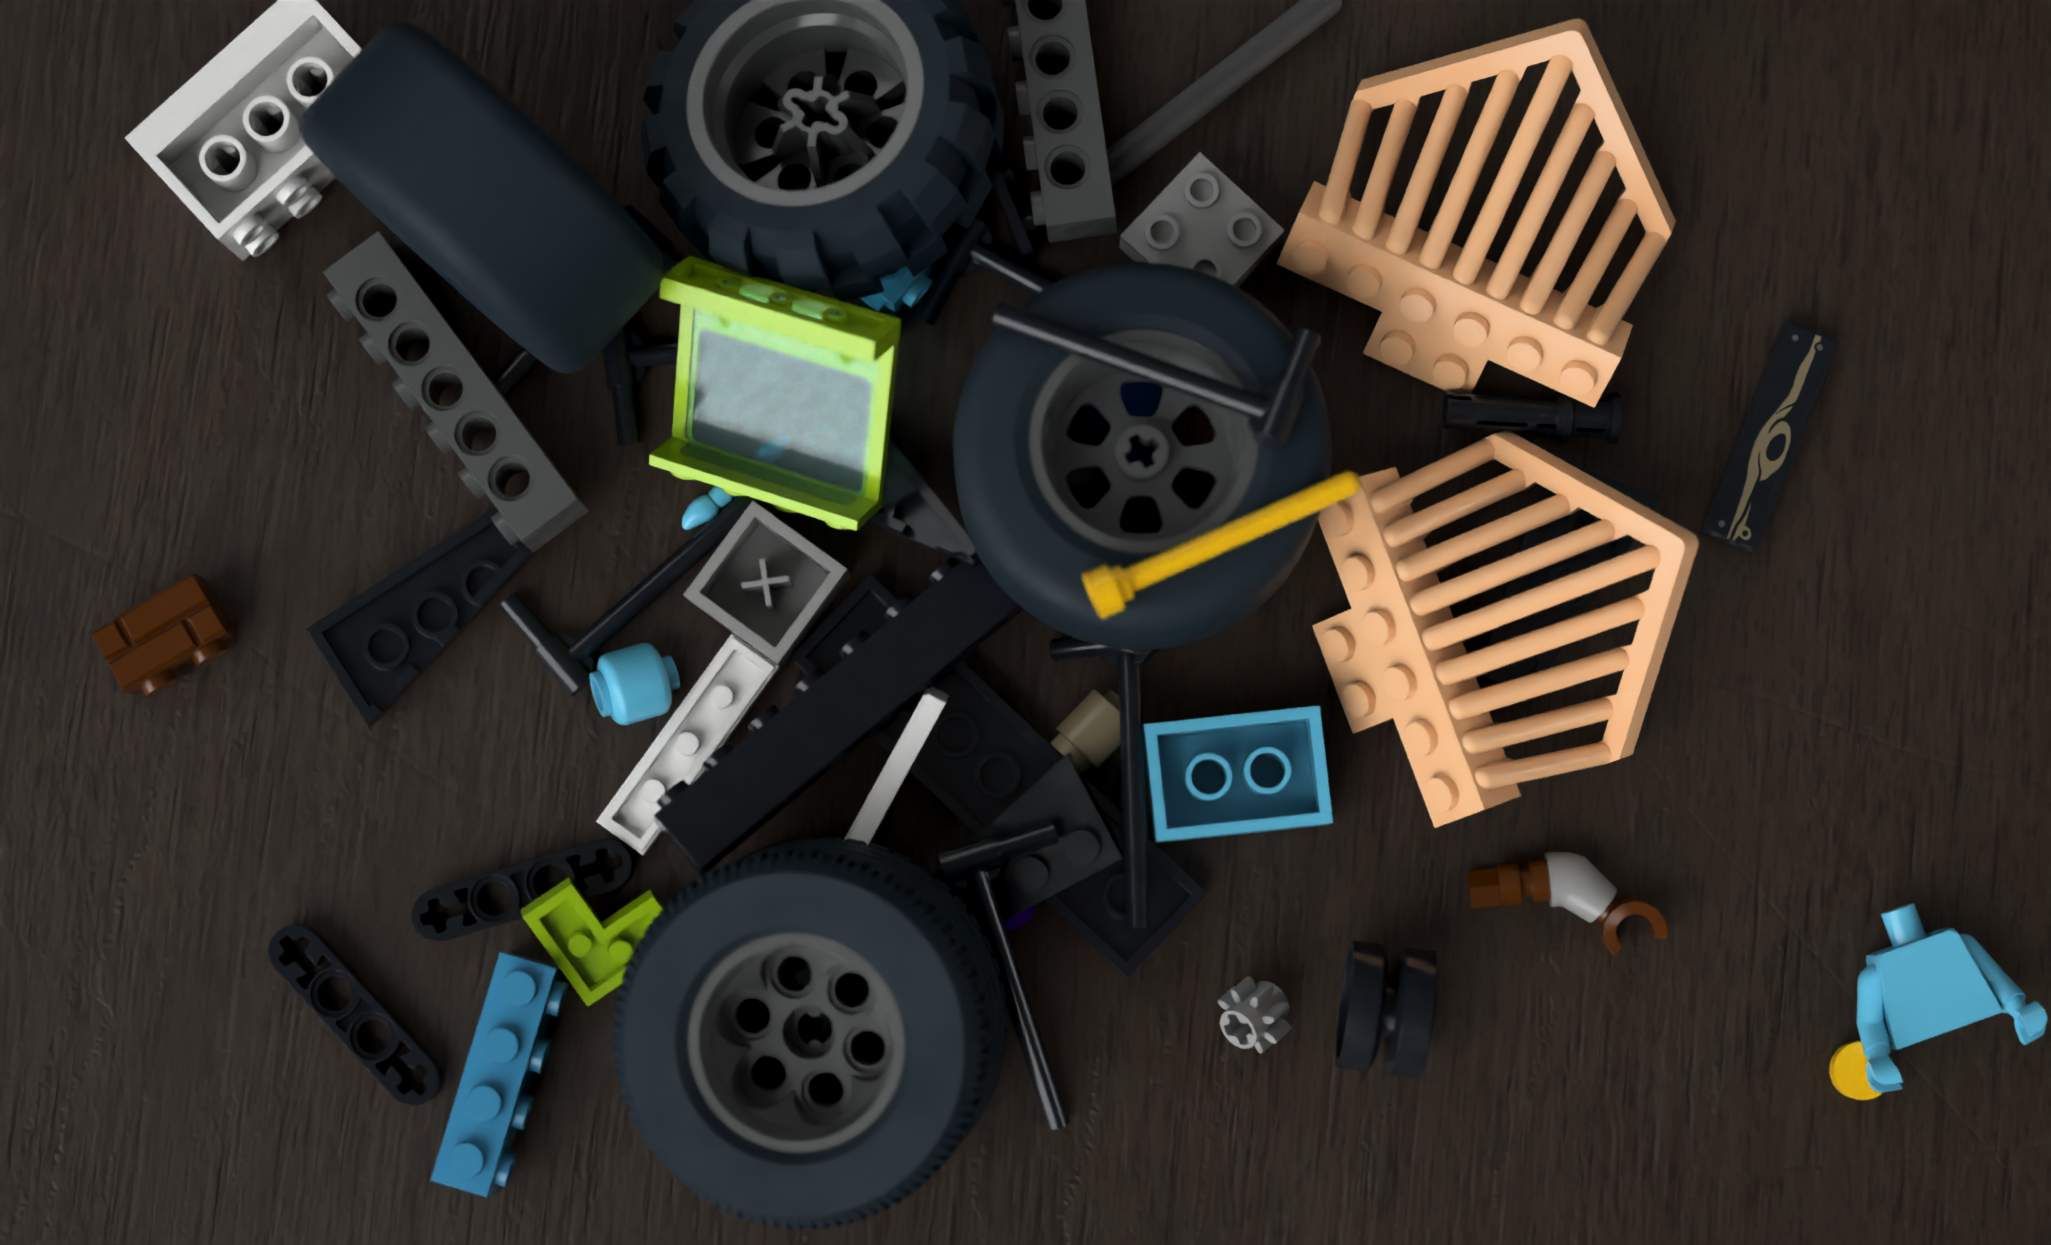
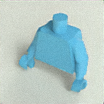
(1929, 988)

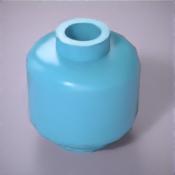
(634, 683)

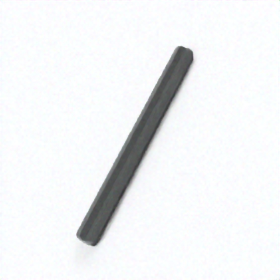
(1215, 86)

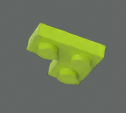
(582, 946)

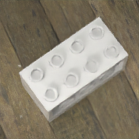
(234, 132)

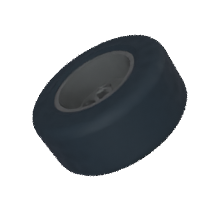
(483, 196)
(1017, 456)

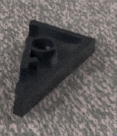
(917, 513)

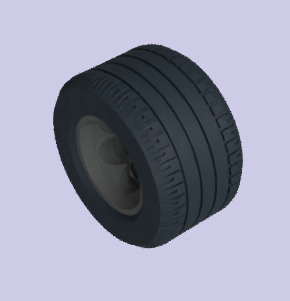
(696, 1058)

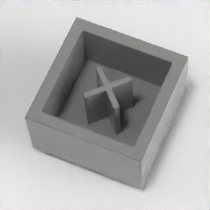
(1203, 226)
(767, 584)

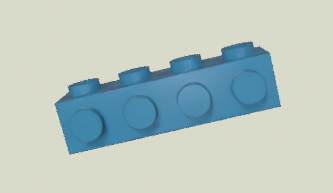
(498, 1075)

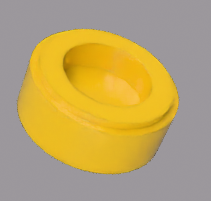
(1849, 1072)

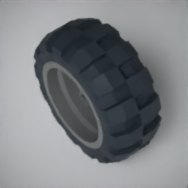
(863, 208)

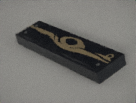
(1768, 437)

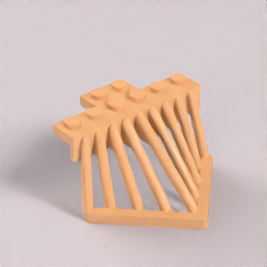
(1447, 303)
(1405, 653)

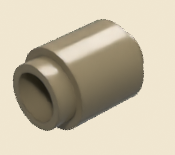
(1090, 730)

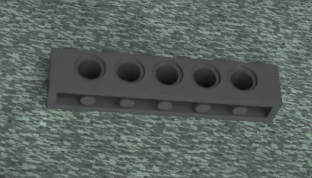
(1088, 205)
(376, 272)

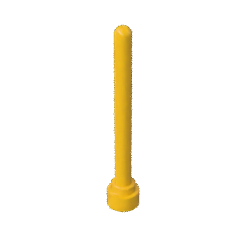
(1115, 586)

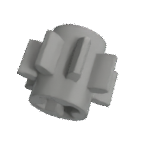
(1254, 1014)

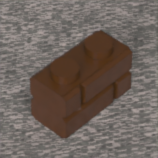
(164, 636)

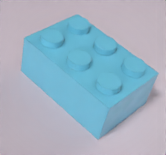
(1237, 774)

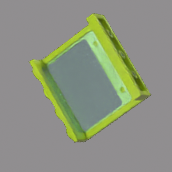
(780, 394)

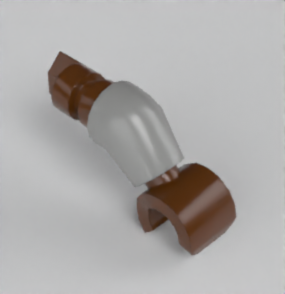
(1565, 882)

